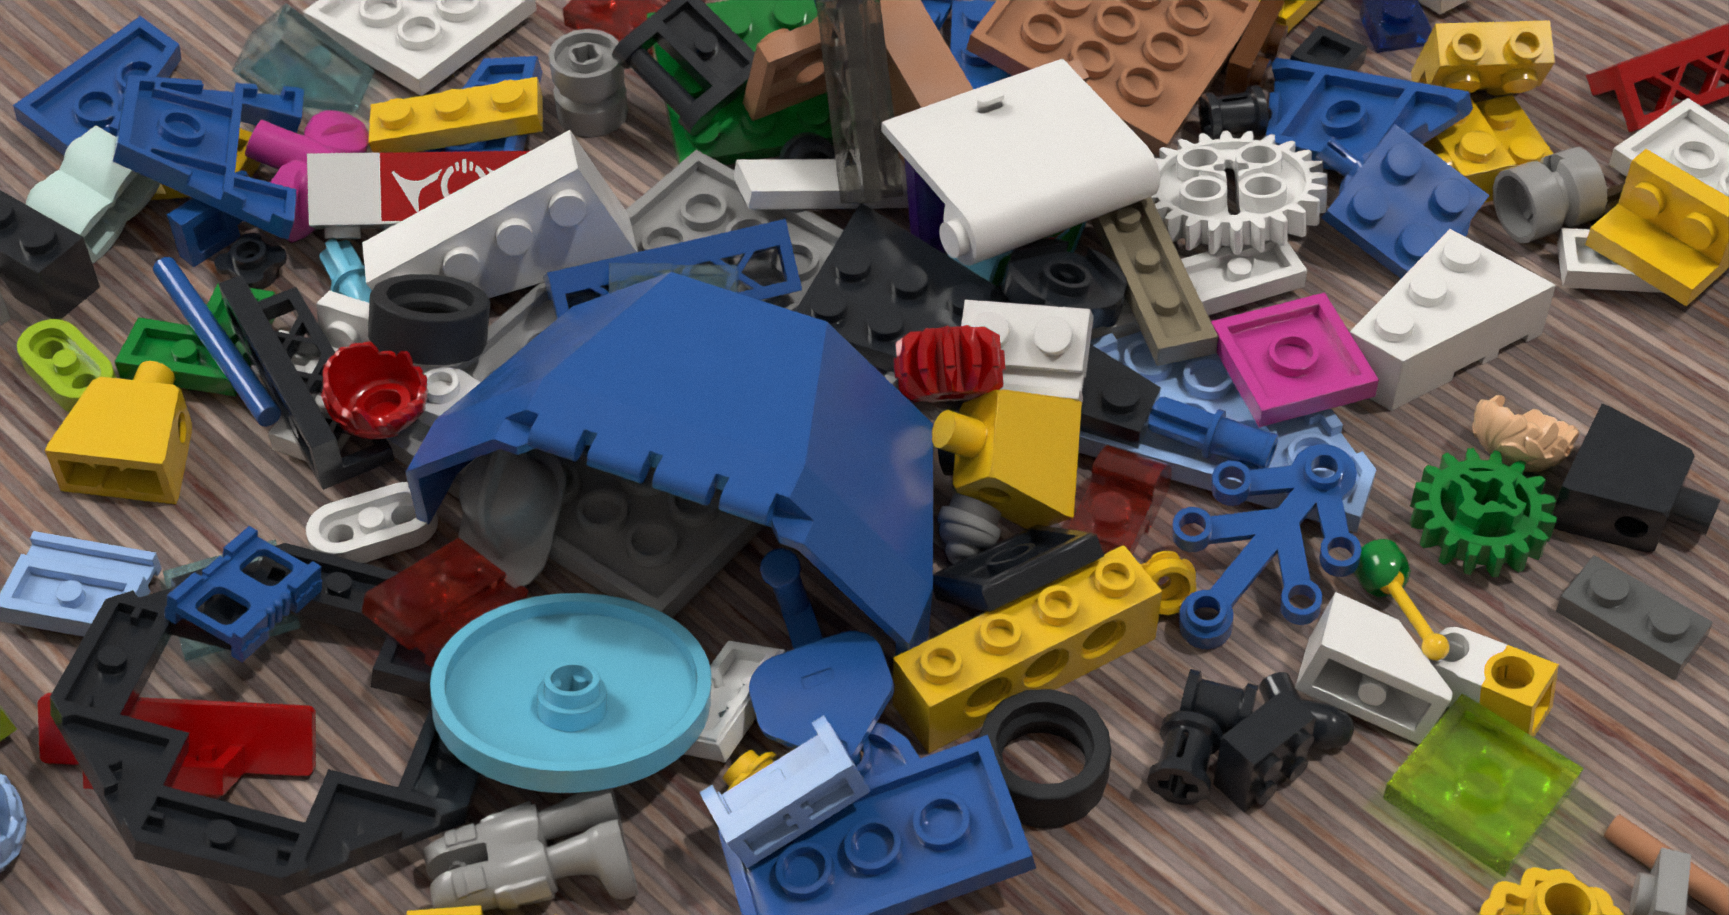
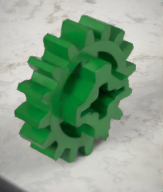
(1483, 512)

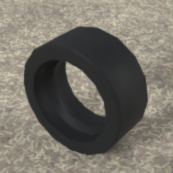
(429, 317)
(1062, 716)

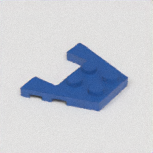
(191, 144)

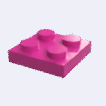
(1293, 359)

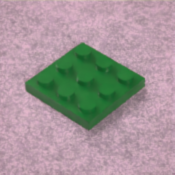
(732, 131)

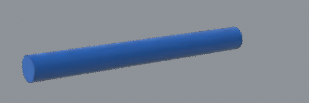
(217, 342)

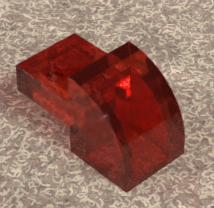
(1122, 498)

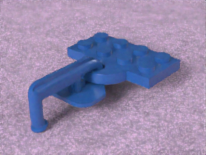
(925, 825)

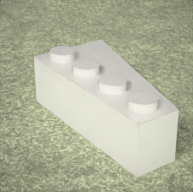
(510, 225)

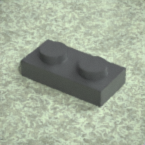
(1634, 617)

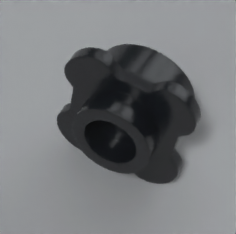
(252, 260)

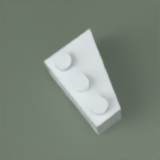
(1447, 314)

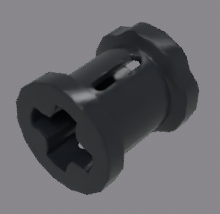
(1234, 113)
(1218, 701)
(1185, 757)

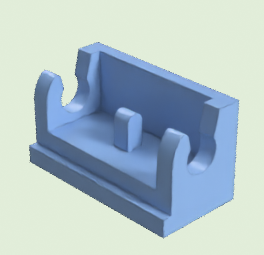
(787, 796)

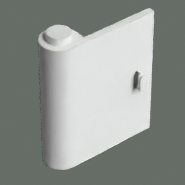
(1023, 160)

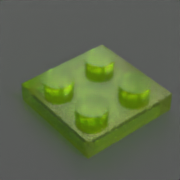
(1483, 784)

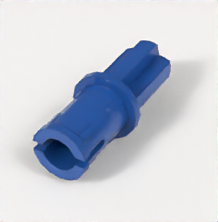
(1213, 433)

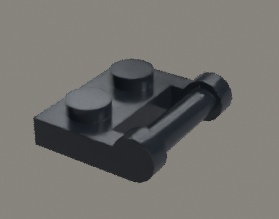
(701, 47)

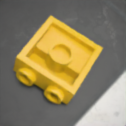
(1487, 56)
(1490, 141)

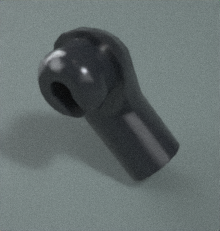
(1331, 727)

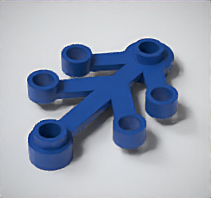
(1270, 534)

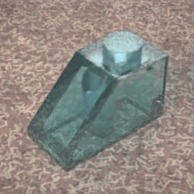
(300, 55)

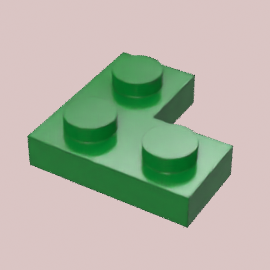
(181, 349)

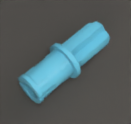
(345, 269)

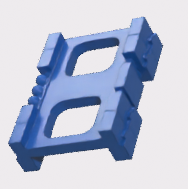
(265, 603)

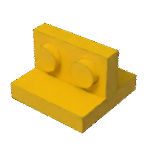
(1666, 229)

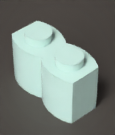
(92, 192)

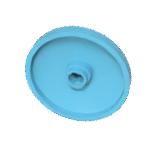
(571, 692)

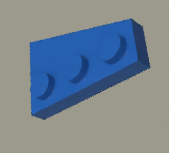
(94, 86)

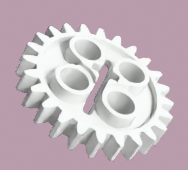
(1274, 192)

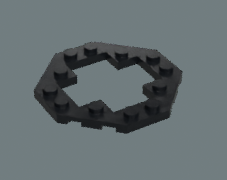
(137, 760)

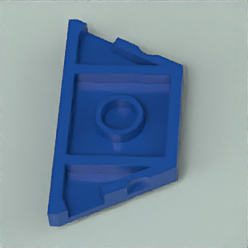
(1355, 107)

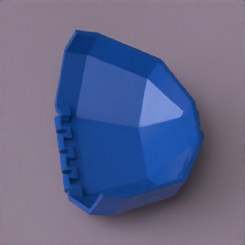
(724, 401)

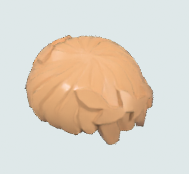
(1526, 437)

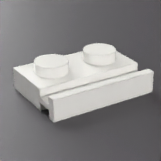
(1041, 345)

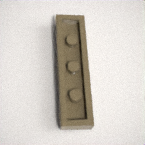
(1157, 283)

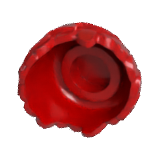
(373, 390)

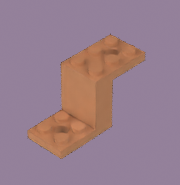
(920, 64)

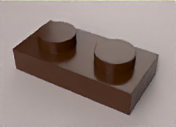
(1261, 38)

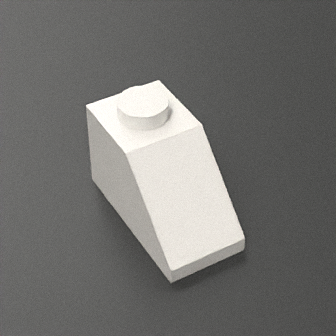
(1372, 670)

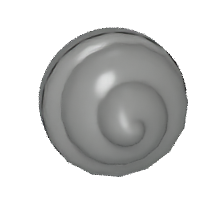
(967, 527)

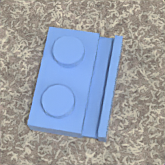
(68, 579)

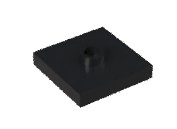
(1015, 567)

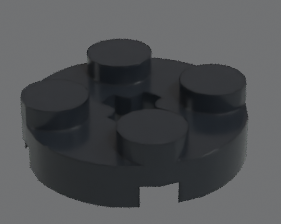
(1052, 277)

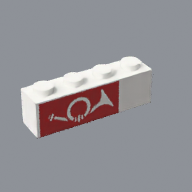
(385, 188)

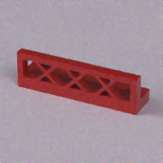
(1673, 58)

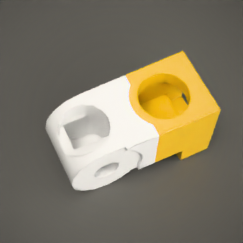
(1499, 678)

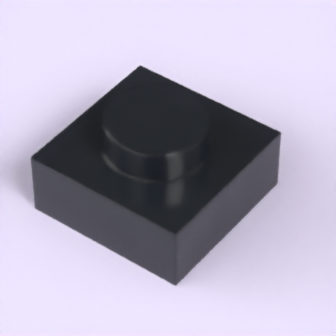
(1330, 50)

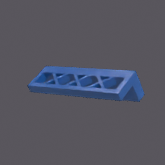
(699, 251)

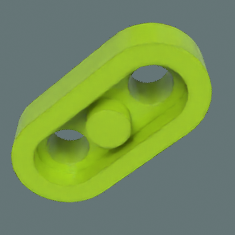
(61, 360)

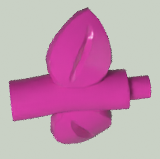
(288, 152)

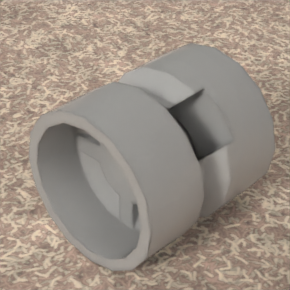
(588, 83)
(1545, 194)

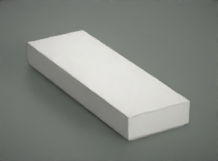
(799, 185)

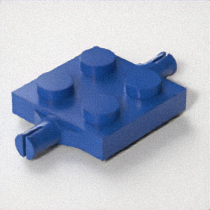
(1398, 199)

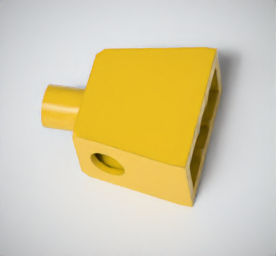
(125, 438)
(1015, 453)

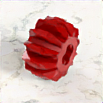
(949, 363)

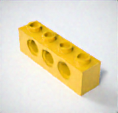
(1025, 645)

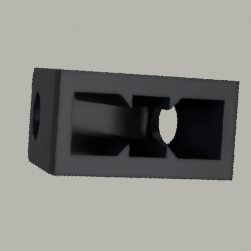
(1630, 485)

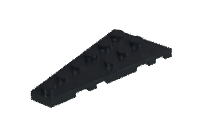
(892, 283)

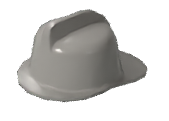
(512, 510)

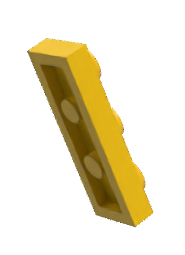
(457, 117)

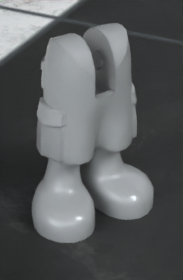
(509, 857)

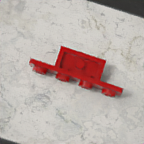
(223, 740)

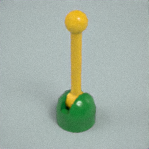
(1384, 574)

